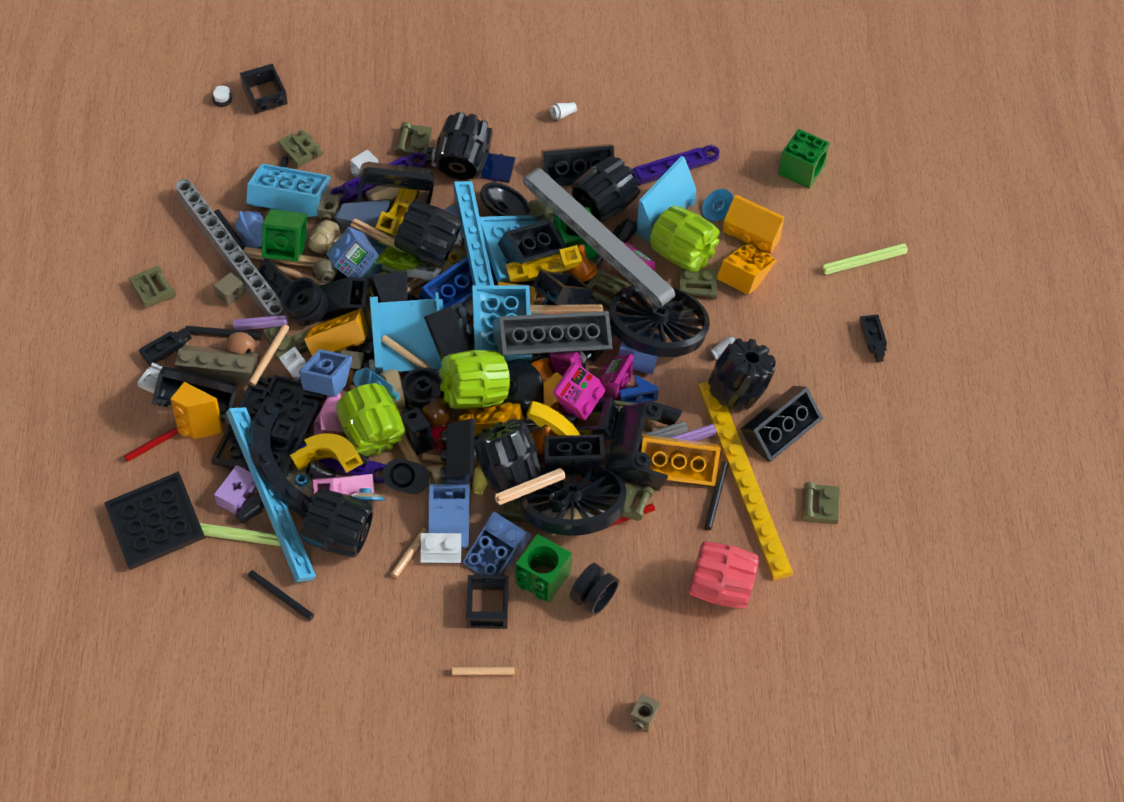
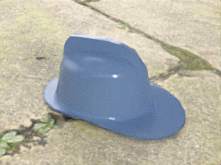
(250, 228)

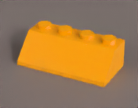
(682, 459)

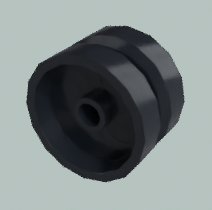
(304, 301)
(420, 386)
(594, 589)

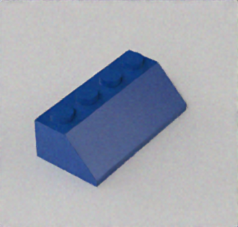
(452, 285)

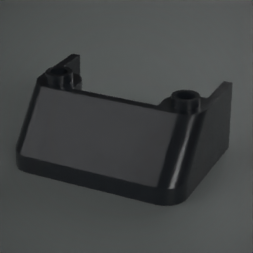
(396, 176)
(171, 379)
(623, 452)

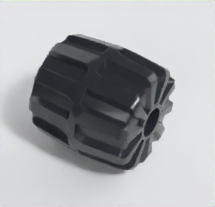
(463, 146)
(606, 188)
(427, 232)
(741, 374)
(507, 454)
(337, 523)

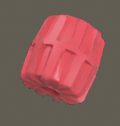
(724, 575)

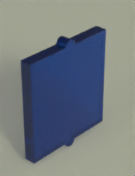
(498, 168)

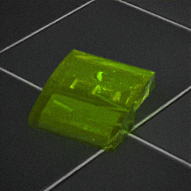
(396, 259)

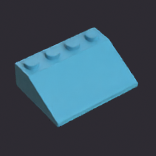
(673, 188)
(286, 190)
(496, 302)

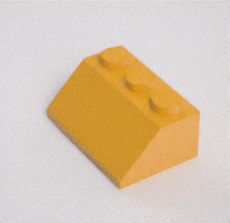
(753, 224)
(338, 333)
(196, 412)

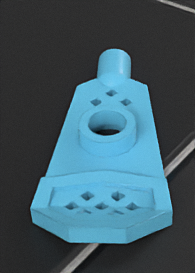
(367, 376)

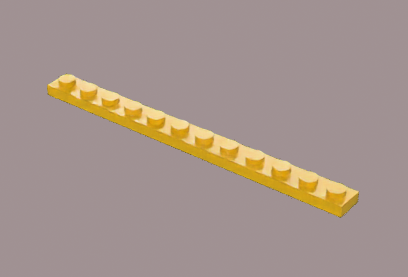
(746, 485)

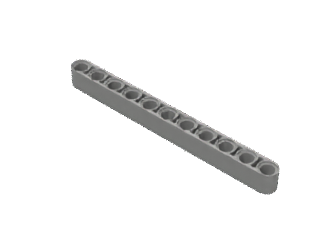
(599, 237)
(228, 249)

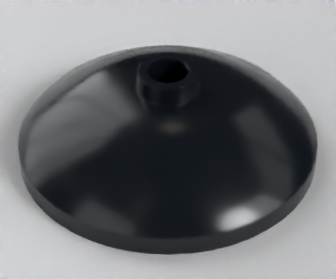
(503, 200)
(526, 384)

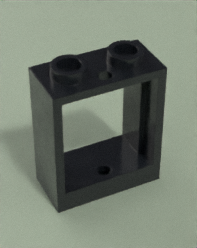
(267, 74)
(564, 288)
(607, 420)
(481, 619)

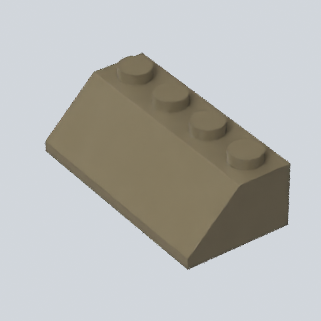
(217, 363)

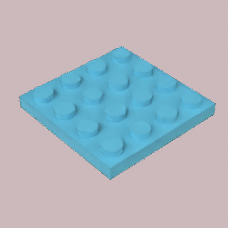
(493, 230)

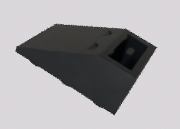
(346, 296)

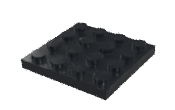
(154, 520)

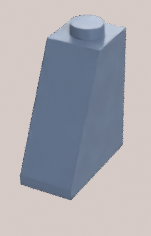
(364, 211)

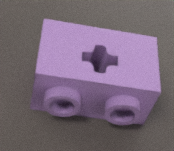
(235, 490)

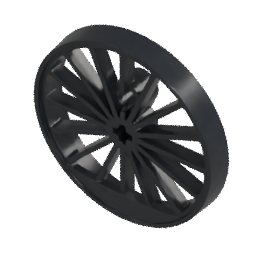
(668, 320)
(574, 495)

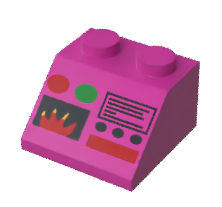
(578, 391)

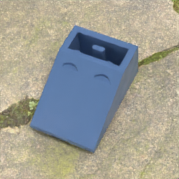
(449, 510)
(496, 546)

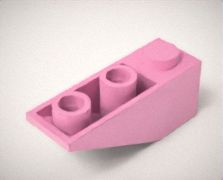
(327, 418)
(345, 484)

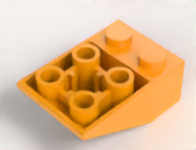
(745, 268)
(492, 414)

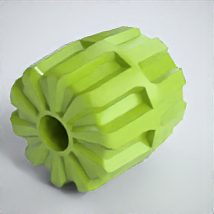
(684, 238)
(474, 379)
(370, 419)

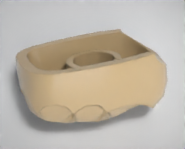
(382, 193)
(323, 235)
(393, 378)

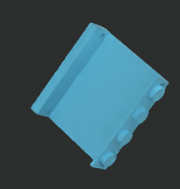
(406, 326)

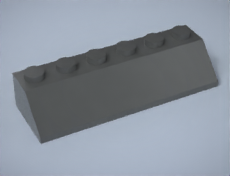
(553, 333)

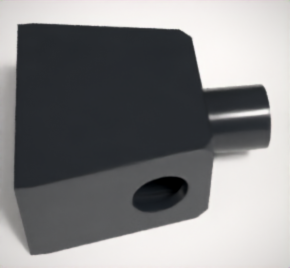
(390, 286)
(416, 422)

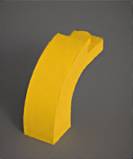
(390, 221)
(327, 446)

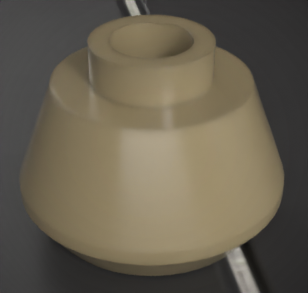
(325, 270)

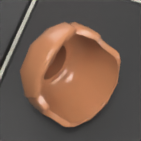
(240, 342)

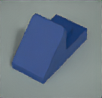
(642, 392)

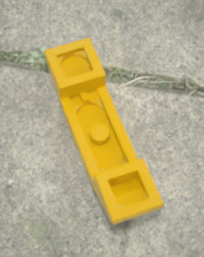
(561, 262)
(544, 415)

